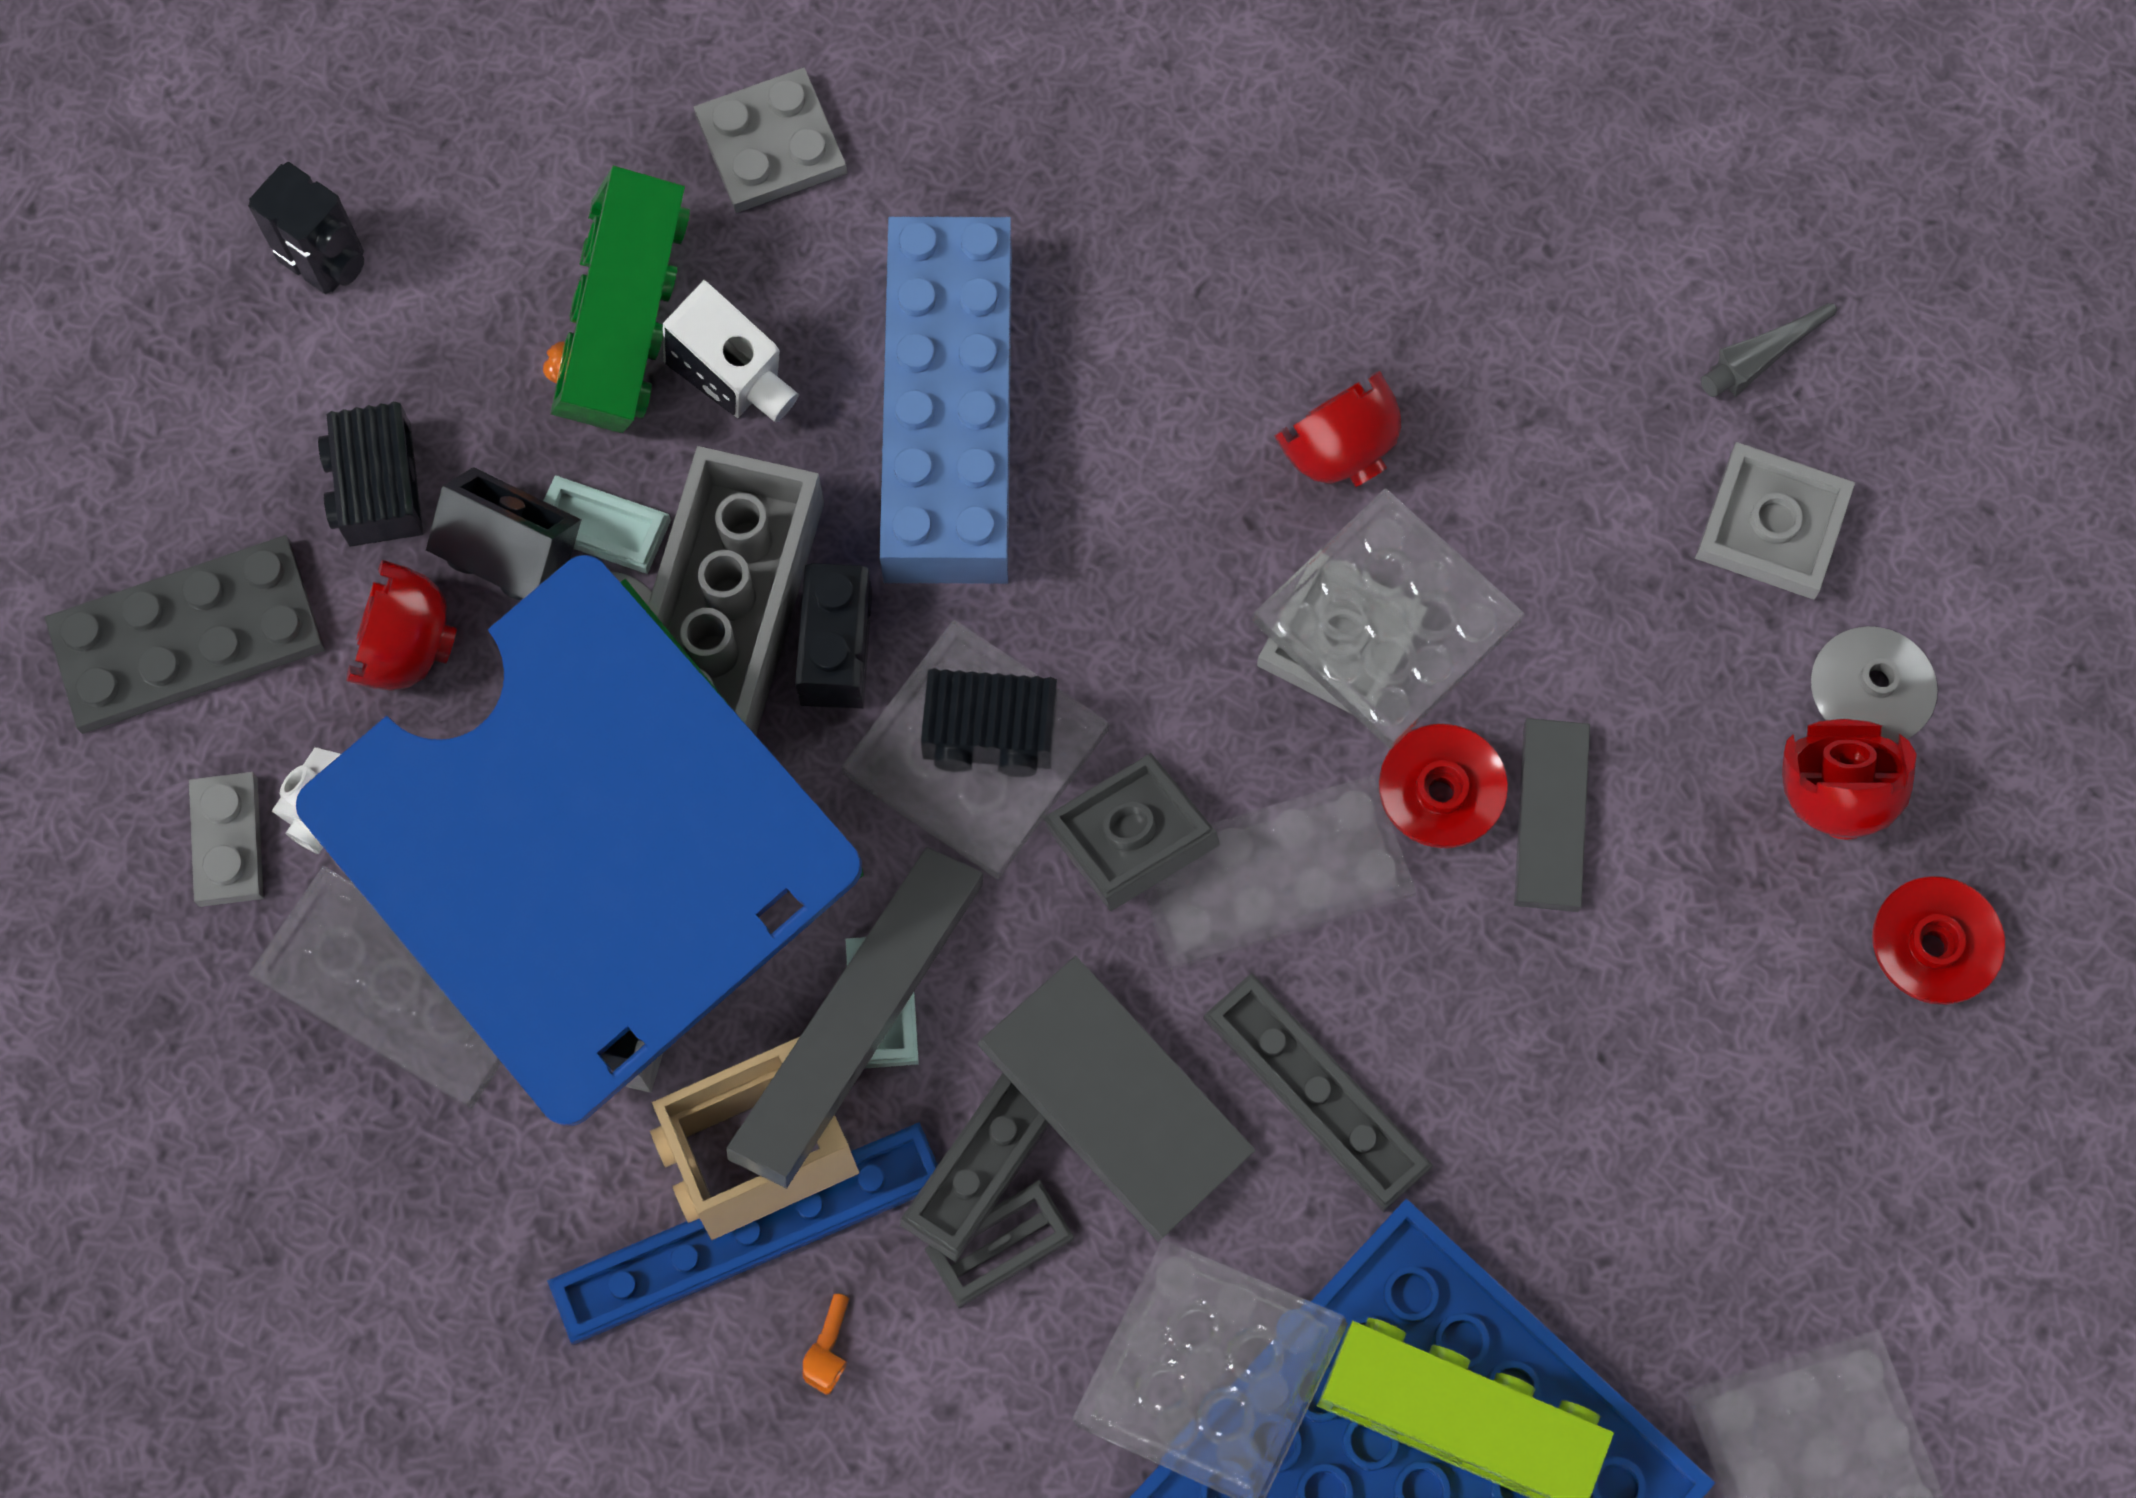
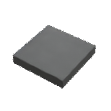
(1131, 831)

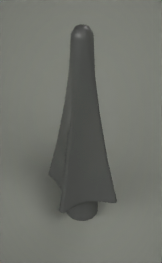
(1748, 359)

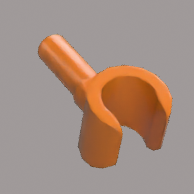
(819, 1364)

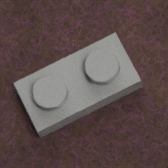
(226, 839)

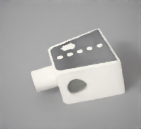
(695, 346)

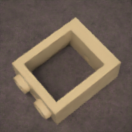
(722, 1098)

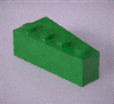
(619, 300)

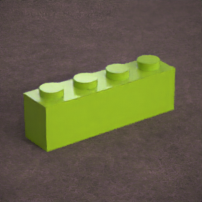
(1463, 1416)

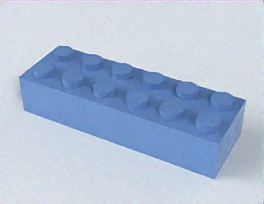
(946, 401)

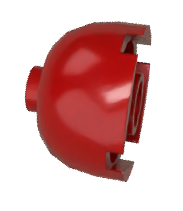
(1346, 435)
(401, 631)
(1848, 777)

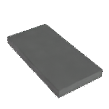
(1116, 1098)

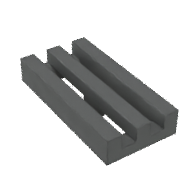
(1018, 1263)

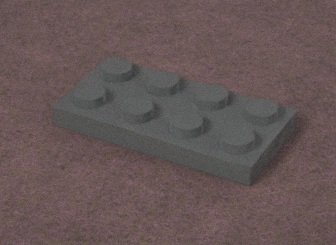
(184, 634)

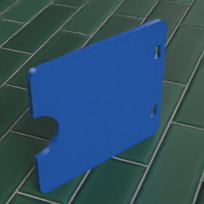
(583, 846)

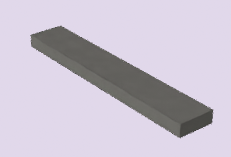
(854, 1018)

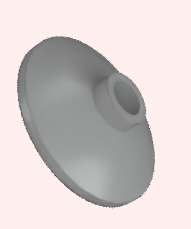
(1845, 690)

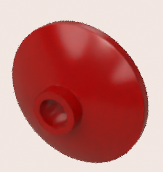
(1447, 756)
(1963, 923)

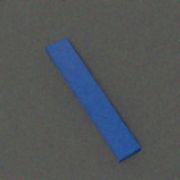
(688, 1261)

